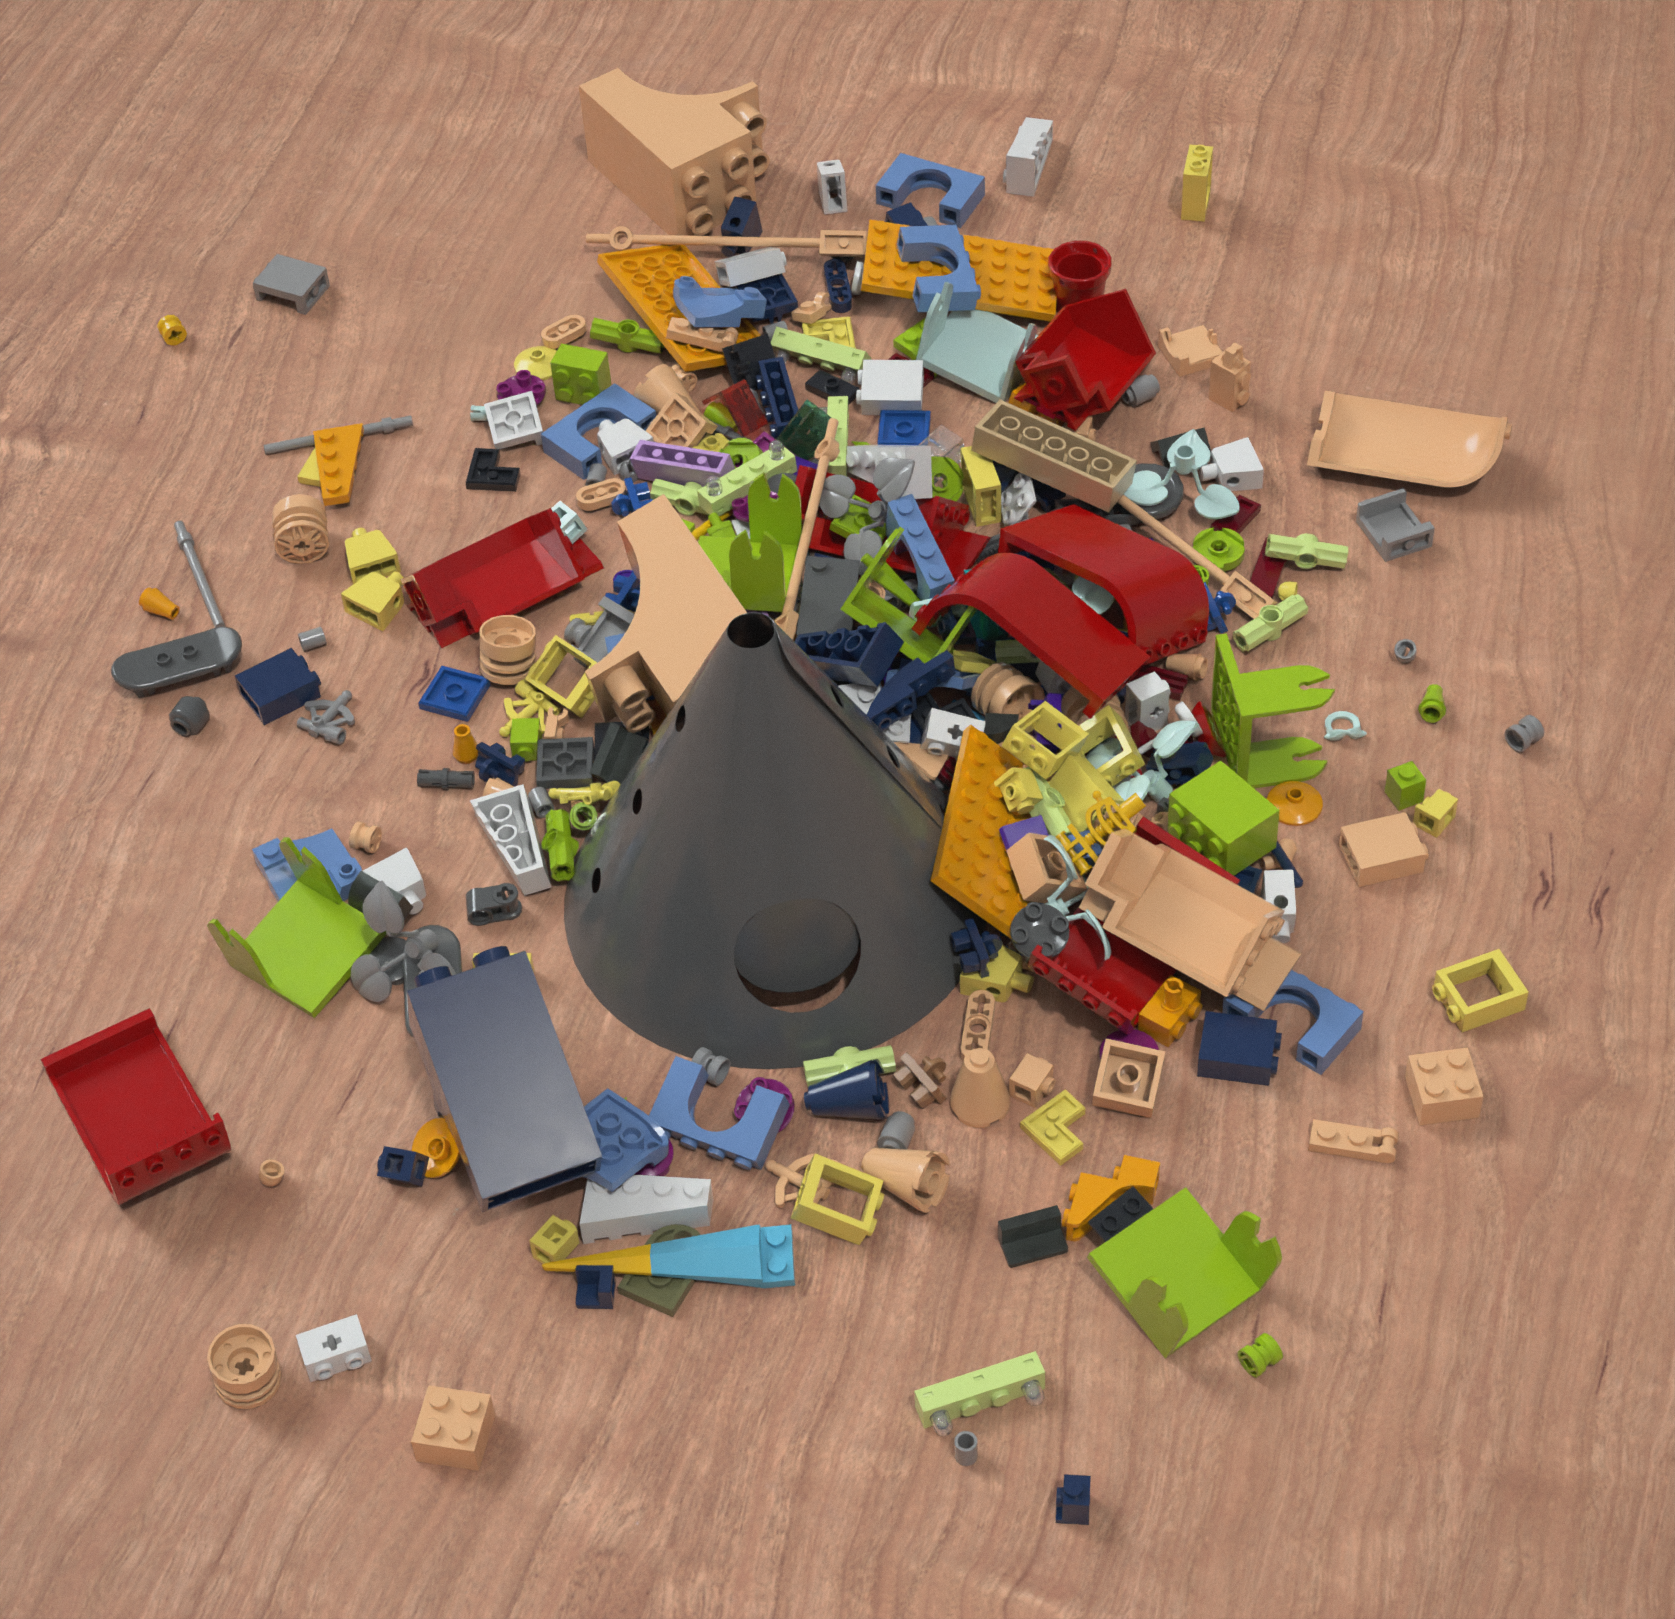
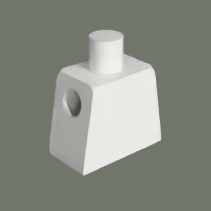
(832, 180)
(619, 441)
(1234, 466)
(401, 875)
(1280, 891)

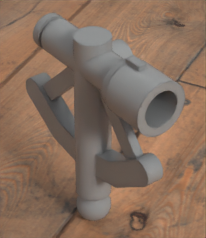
(323, 724)

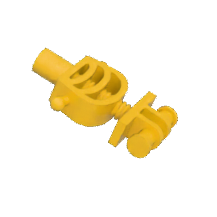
(1124, 812)

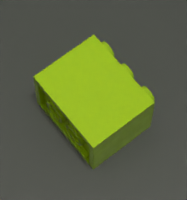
(1223, 818)

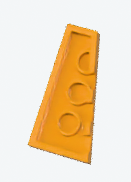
(337, 461)

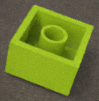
(579, 373)

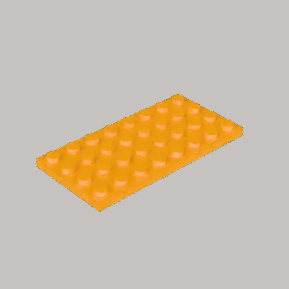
(1010, 274)
(647, 282)
(971, 852)

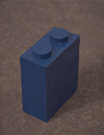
(278, 685)
(1238, 1048)

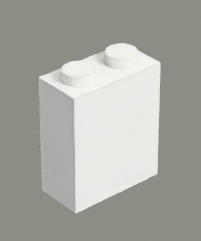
(750, 266)
(890, 385)

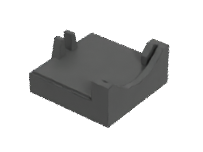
(565, 762)

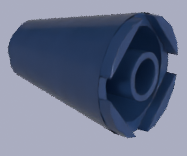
(851, 1093)

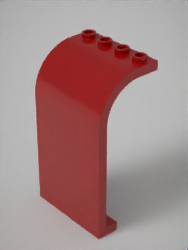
(1151, 582)
(1047, 622)
(1130, 977)
(134, 1107)

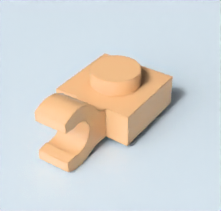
(812, 311)
(554, 724)

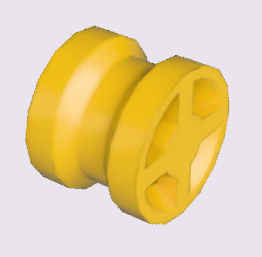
(172, 330)

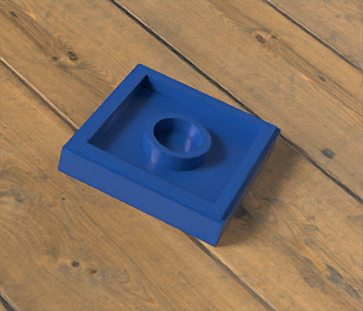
(903, 427)
(454, 693)

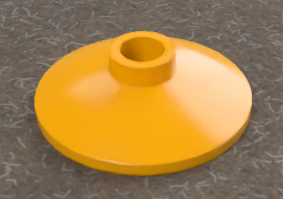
(1297, 802)
(437, 1143)

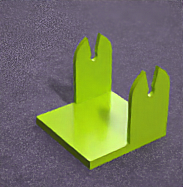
(761, 566)
(872, 609)
(1258, 694)
(305, 940)
(1182, 1271)

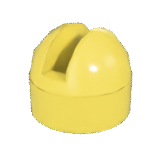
(1287, 589)

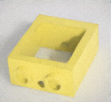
(1197, 183)
(981, 487)
(540, 672)
(1045, 721)
(1100, 728)
(1494, 964)
(829, 1220)

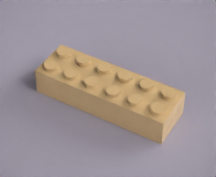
(1053, 455)

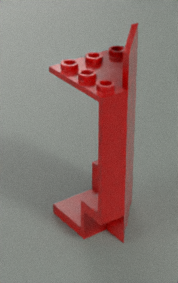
(1085, 358)
(942, 515)
(497, 576)

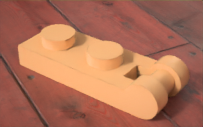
(707, 337)
(1353, 1141)

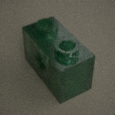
(795, 433)

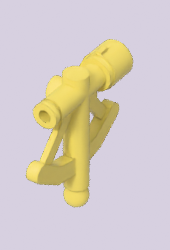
(536, 703)
(588, 794)

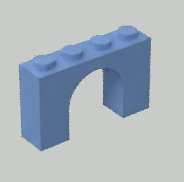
(913, 173)
(944, 246)
(565, 439)
(917, 538)
(1335, 1019)
(745, 1142)

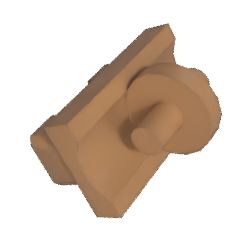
(911, 1072)

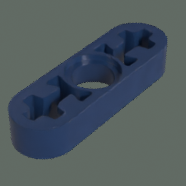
(840, 278)

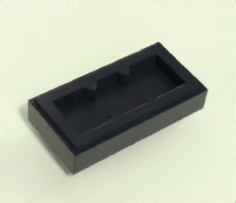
(827, 385)

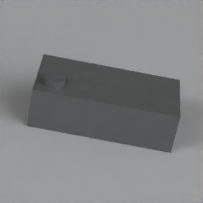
(824, 592)

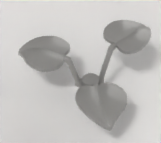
(891, 479)
(382, 915)

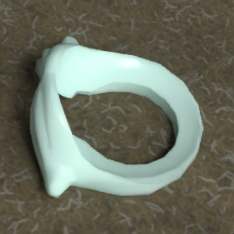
(1338, 734)

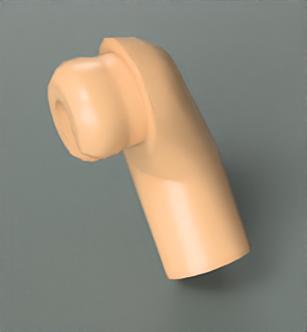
(1269, 862)

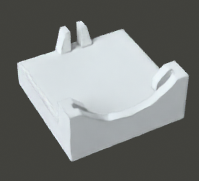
(514, 420)

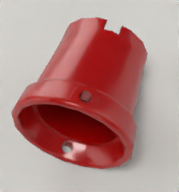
(1078, 271)

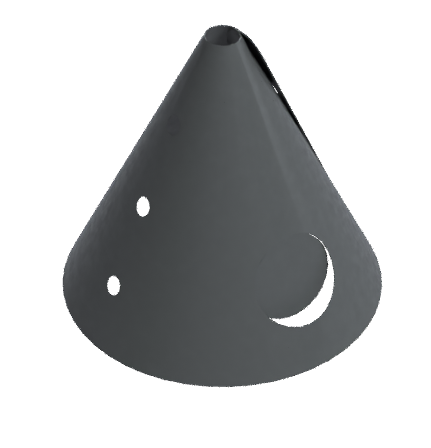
(769, 810)

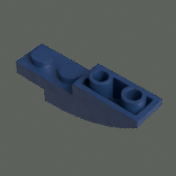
(915, 679)

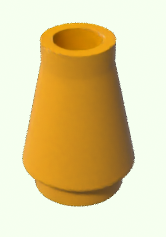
(157, 603)
(464, 745)

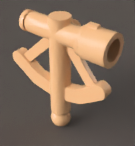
(791, 1175)

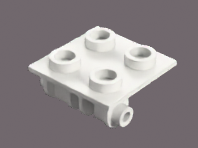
(1017, 500)

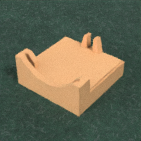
(1189, 349)
(680, 423)

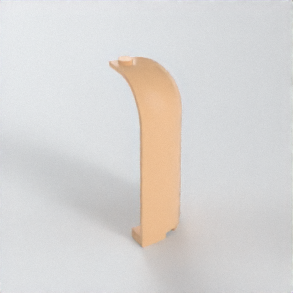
(1405, 441)

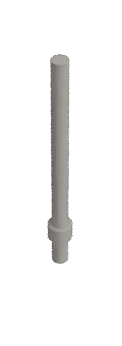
(386, 425)
(186, 543)

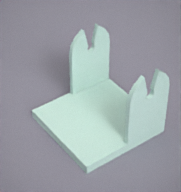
(973, 347)

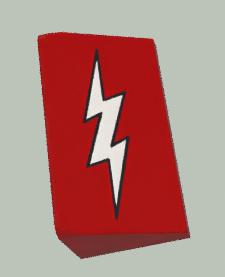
(1210, 731)

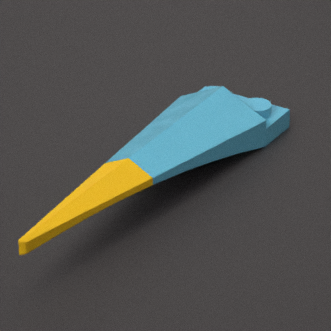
(735, 1256)

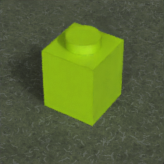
(525, 737)
(1405, 785)

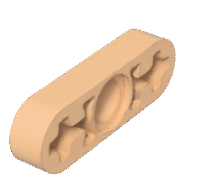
(973, 1017)

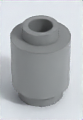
(1141, 390)
(897, 1131)

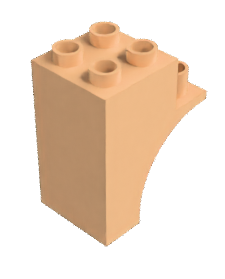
(674, 151)
(676, 621)

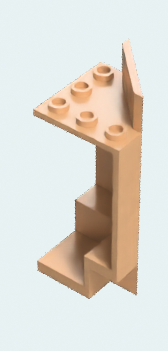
(1189, 918)

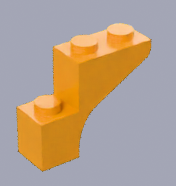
(1097, 1192)

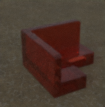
(742, 407)

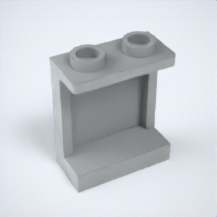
(292, 281)
(1393, 525)
(612, 622)

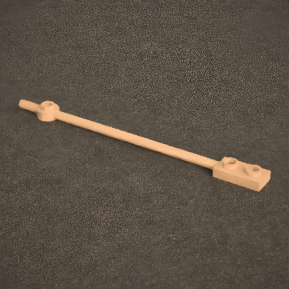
(831, 242)
(825, 452)
(1247, 595)

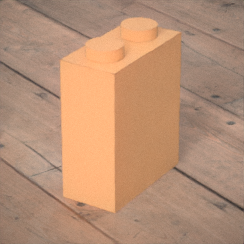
(1383, 849)

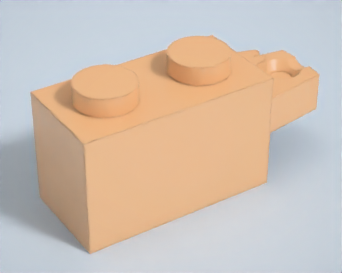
(1230, 378)

